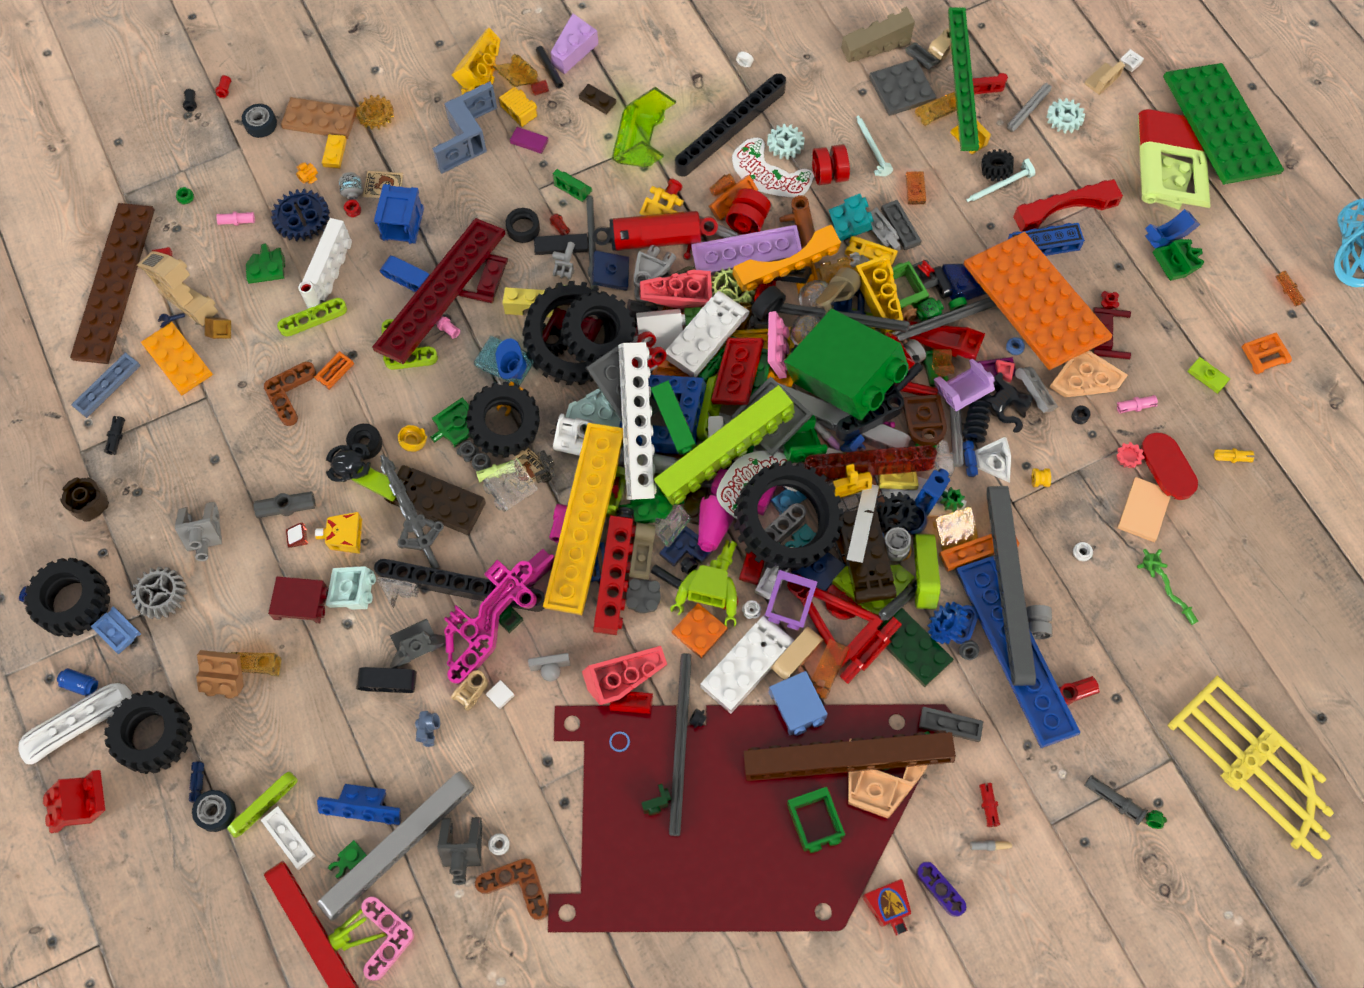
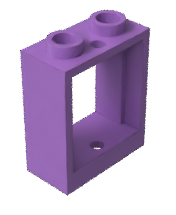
(775, 618)

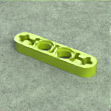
(313, 319)
(707, 406)
(262, 804)

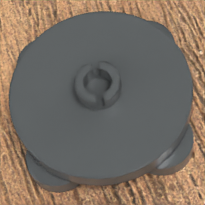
(643, 595)

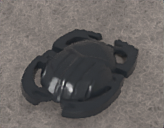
(347, 462)

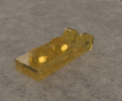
(937, 108)

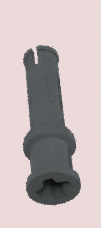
(1124, 805)

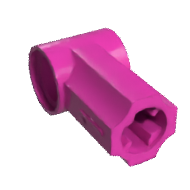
(558, 517)

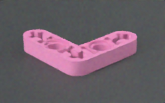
(392, 932)

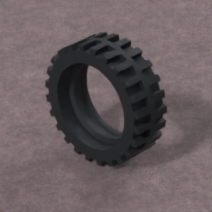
(534, 340)
(816, 491)

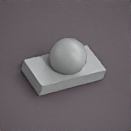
(549, 665)

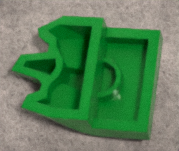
(1179, 259)
(266, 265)

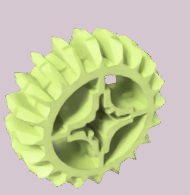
(734, 290)

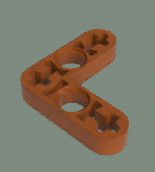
(280, 391)
(524, 880)

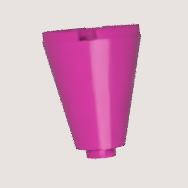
(713, 523)

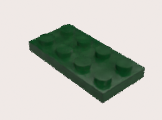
(917, 649)

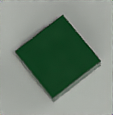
(509, 619)

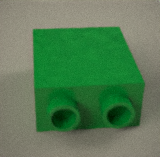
(847, 364)

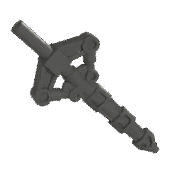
(413, 522)

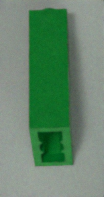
(674, 417)

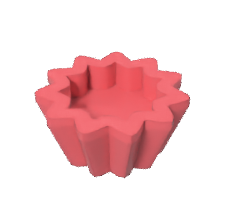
(1130, 455)

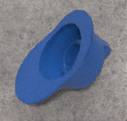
(510, 360)

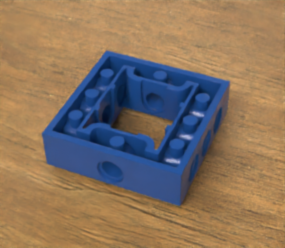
(690, 396)

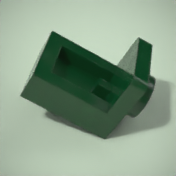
(655, 805)

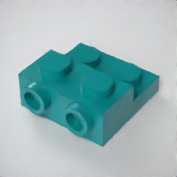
(851, 217)

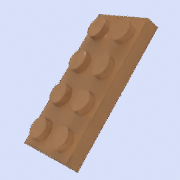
(318, 117)

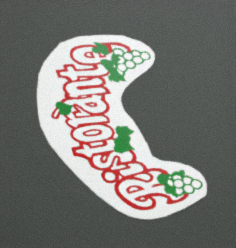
(769, 179)
(741, 473)

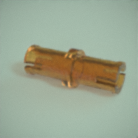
(1290, 288)

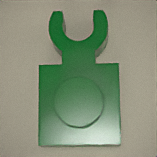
(350, 857)

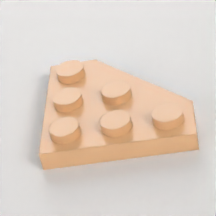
(1087, 376)

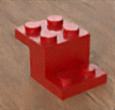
(74, 801)

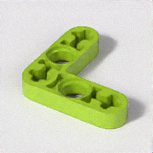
(424, 351)

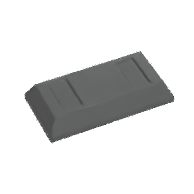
(922, 55)

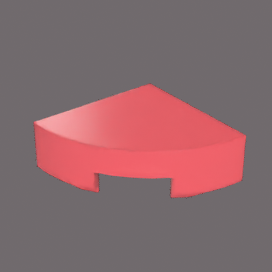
(1005, 368)

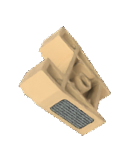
(168, 277)

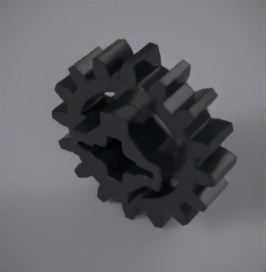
(906, 509)

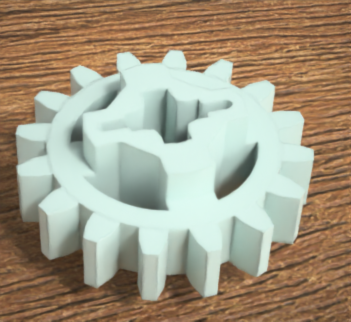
(1065, 115)
(785, 141)

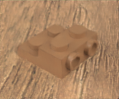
(219, 673)

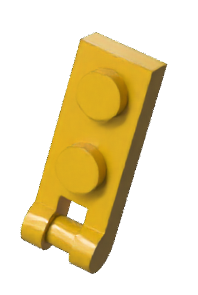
(869, 249)

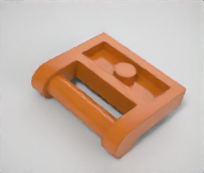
(1265, 347)

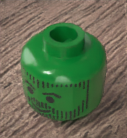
(929, 308)

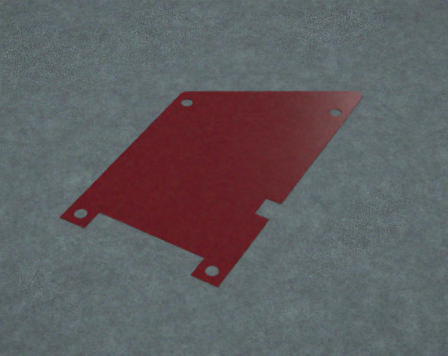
(737, 843)

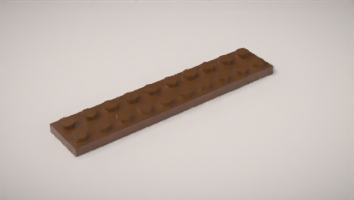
(112, 284)

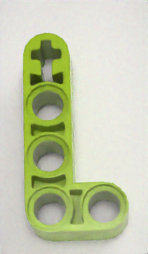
(926, 571)

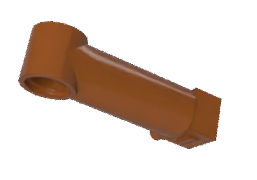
(802, 219)

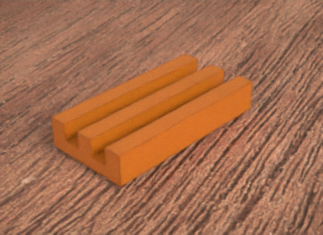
(336, 372)

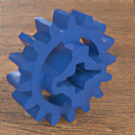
(948, 623)

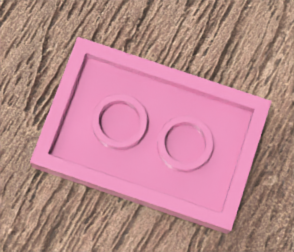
(777, 344)

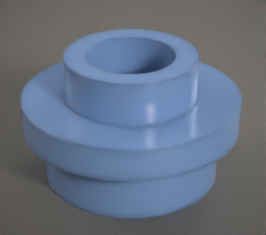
(1015, 342)

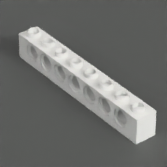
(630, 411)

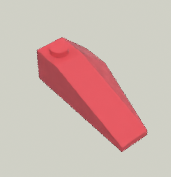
(678, 290)
(617, 677)

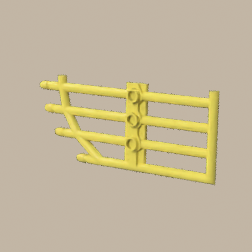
(1253, 758)

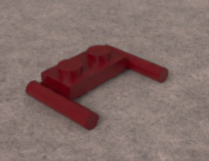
(489, 280)
(1106, 317)
(589, 325)

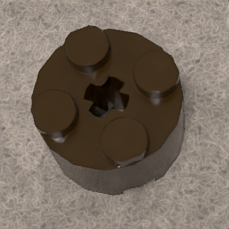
(84, 499)

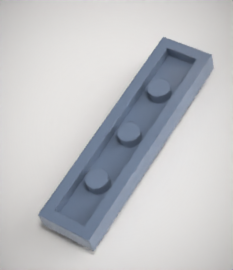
(105, 385)

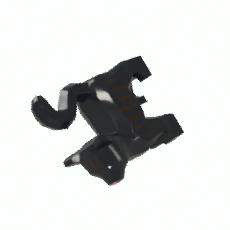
(1005, 397)

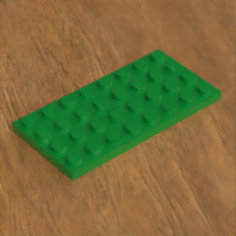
(1223, 123)

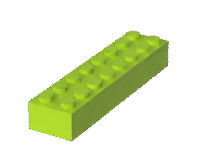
(725, 445)

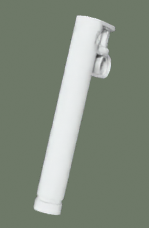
(570, 440)

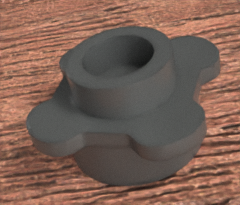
(467, 445)

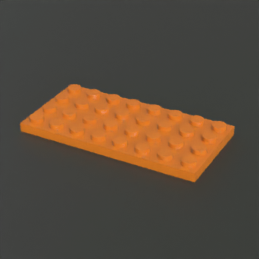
(1037, 300)

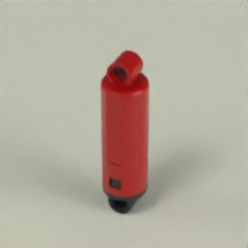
(655, 230)

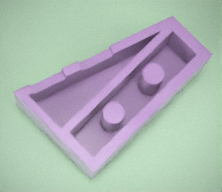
(573, 44)

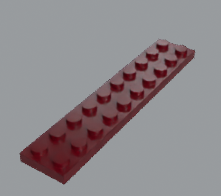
(438, 291)

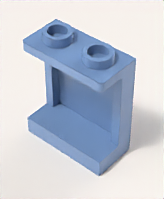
(798, 703)

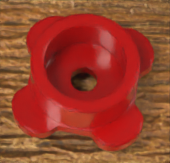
(1106, 303)

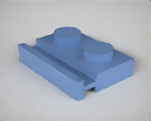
(115, 630)

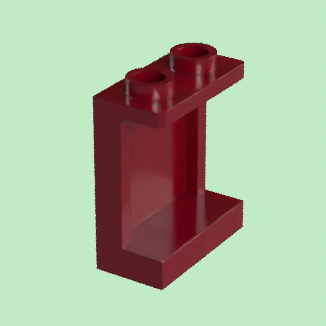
(298, 599)

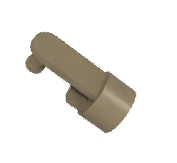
(840, 288)

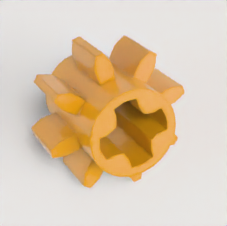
(306, 173)

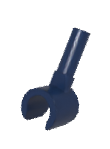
(166, 318)

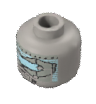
(350, 185)

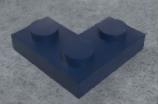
(684, 543)

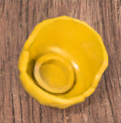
(412, 438)

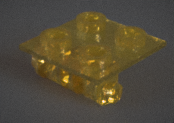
(517, 72)
(956, 528)

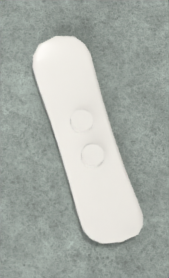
(71, 722)

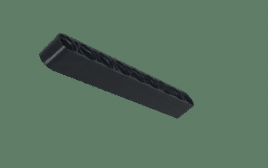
(730, 125)
(449, 585)

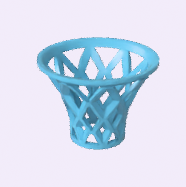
(1348, 244)

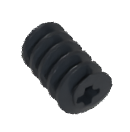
(977, 421)

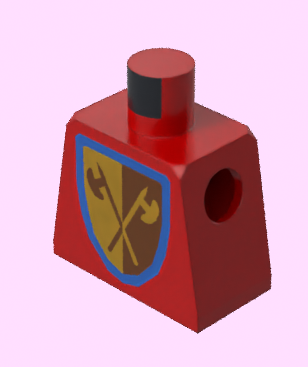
(889, 905)

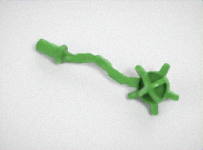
(1152, 563)

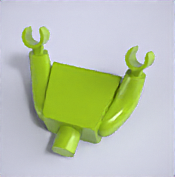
(709, 586)

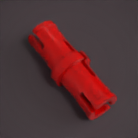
(989, 805)

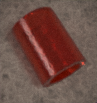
(539, 87)

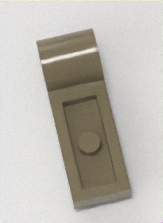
(642, 551)

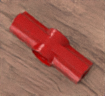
(1080, 689)

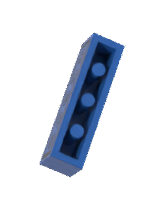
(1056, 238)

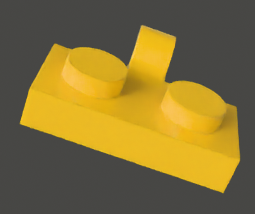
(853, 483)

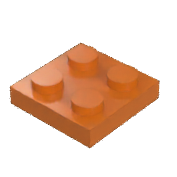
(699, 630)

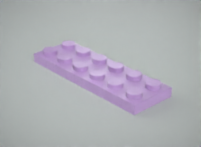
(758, 246)

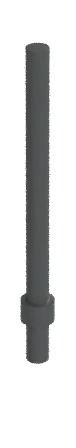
(591, 228)

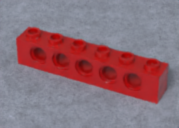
(617, 527)

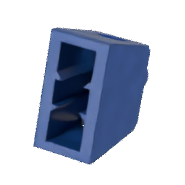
(935, 487)

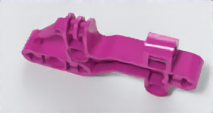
(486, 623)

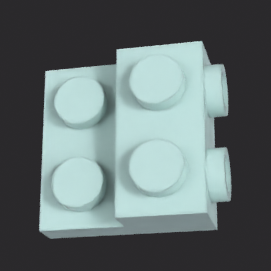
(350, 587)

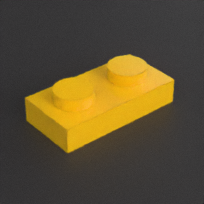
(334, 151)

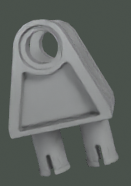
(650, 267)
(200, 533)

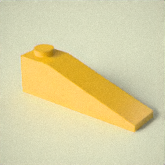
(478, 63)

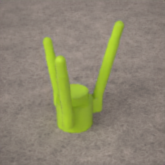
(341, 936)

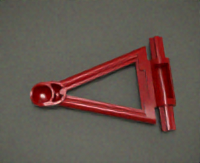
(865, 645)

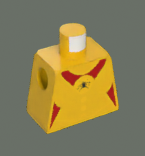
(342, 532)

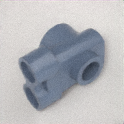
(425, 728)

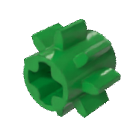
(956, 496)

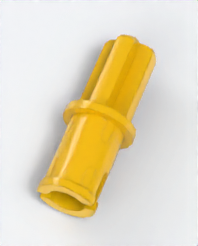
(1233, 455)

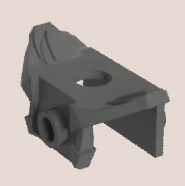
(415, 642)

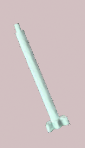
(884, 168)
(1027, 170)

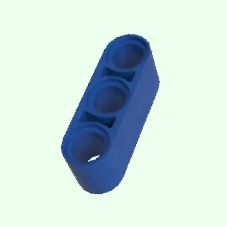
(403, 273)

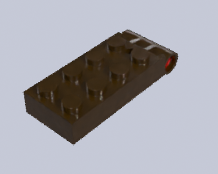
(441, 500)
(875, 562)

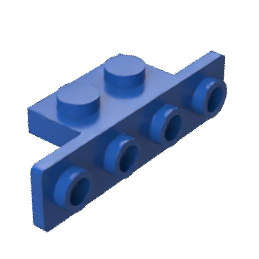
(361, 804)

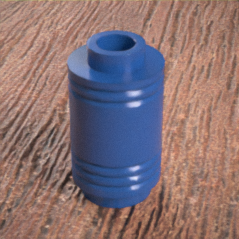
(77, 682)

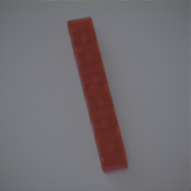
(874, 461)

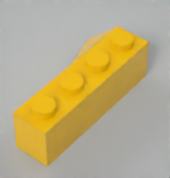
(880, 289)

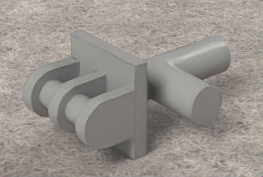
(564, 268)

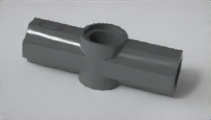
(273, 507)

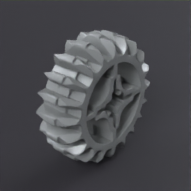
(154, 583)

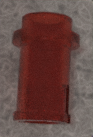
(558, 223)

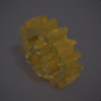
(375, 112)

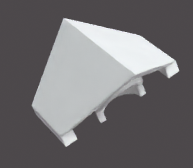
(995, 459)

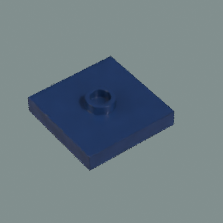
(610, 270)
(822, 571)

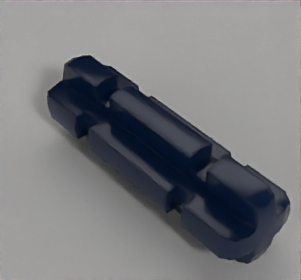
(196, 780)

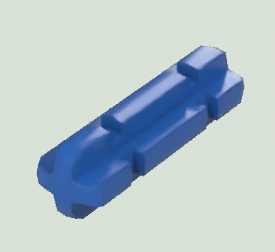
(970, 458)

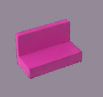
(542, 563)

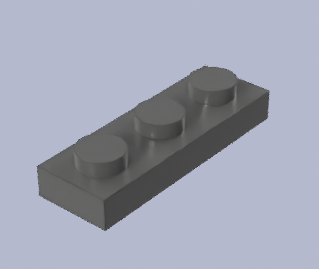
(900, 222)
(959, 725)

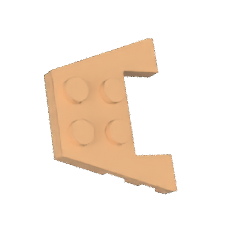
(881, 791)

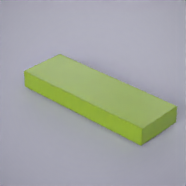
(376, 482)

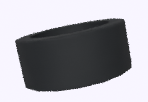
(522, 213)
(768, 301)

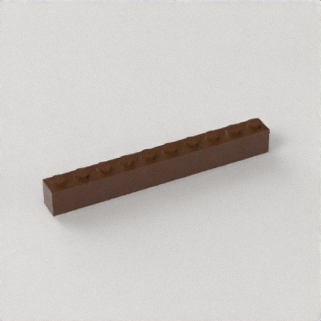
(849, 756)

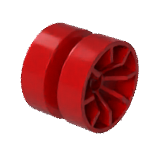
(828, 165)
(748, 211)

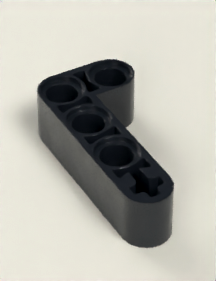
(871, 419)

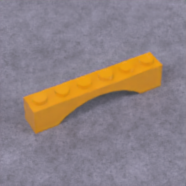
(753, 272)

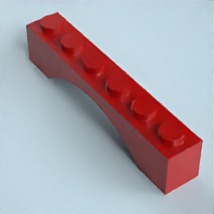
(1098, 196)

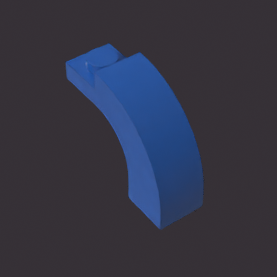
(1173, 230)

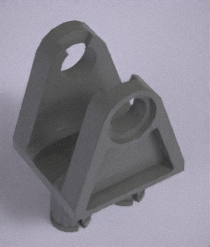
(460, 856)

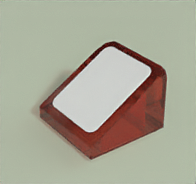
(296, 535)

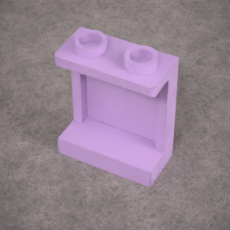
(966, 386)

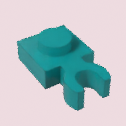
(801, 537)

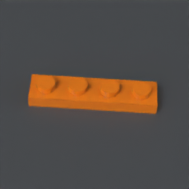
(968, 552)

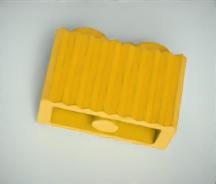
(518, 106)

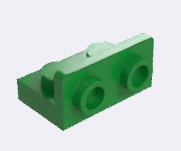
(571, 185)

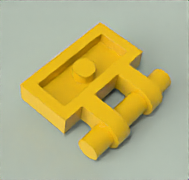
(653, 207)

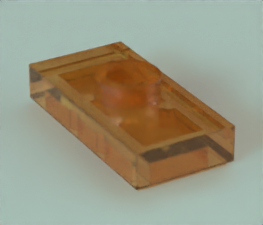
(915, 188)

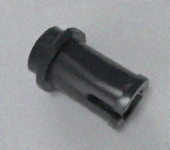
(189, 100)

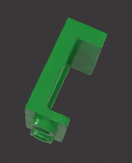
(804, 443)

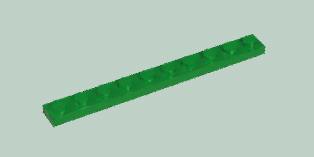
(963, 79)

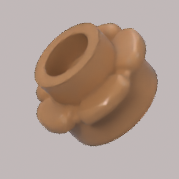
(909, 313)

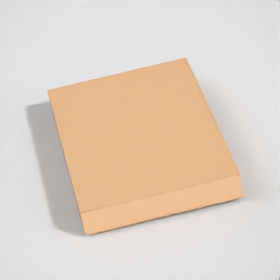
(1144, 510)

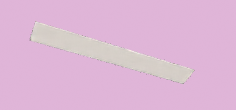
(862, 524)

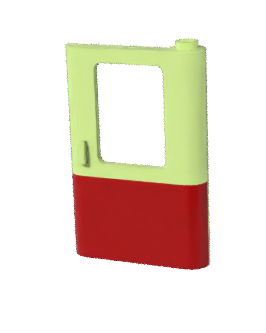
(1172, 135)

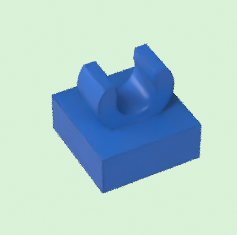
(853, 444)

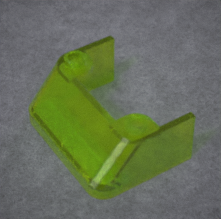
(636, 129)

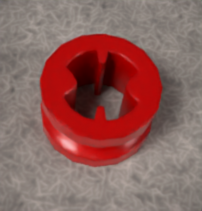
(352, 213)
(926, 268)

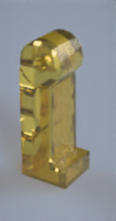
(260, 663)

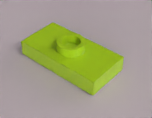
(1208, 375)

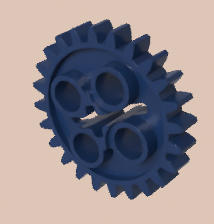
(290, 224)

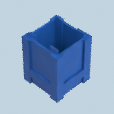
(399, 213)

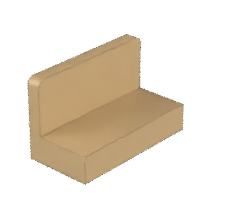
(1104, 77)

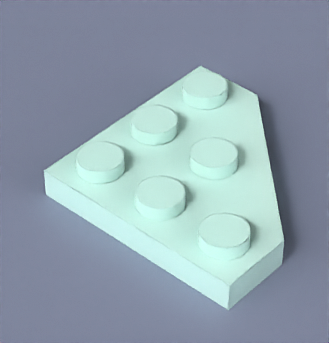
(594, 408)

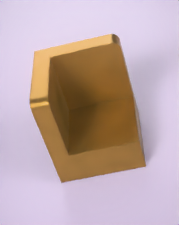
(218, 328)

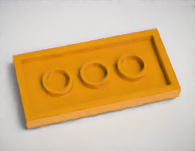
(176, 358)

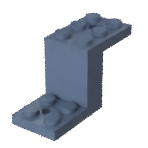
(469, 136)

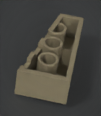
(879, 37)

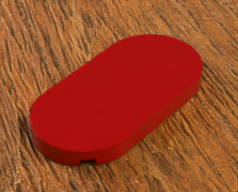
(1169, 466)

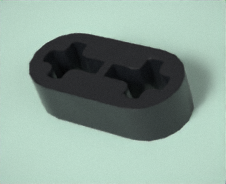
(944, 287)

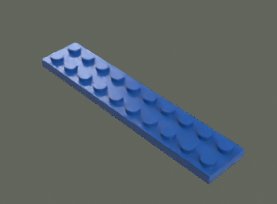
(1040, 702)

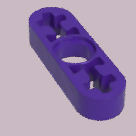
(948, 905)

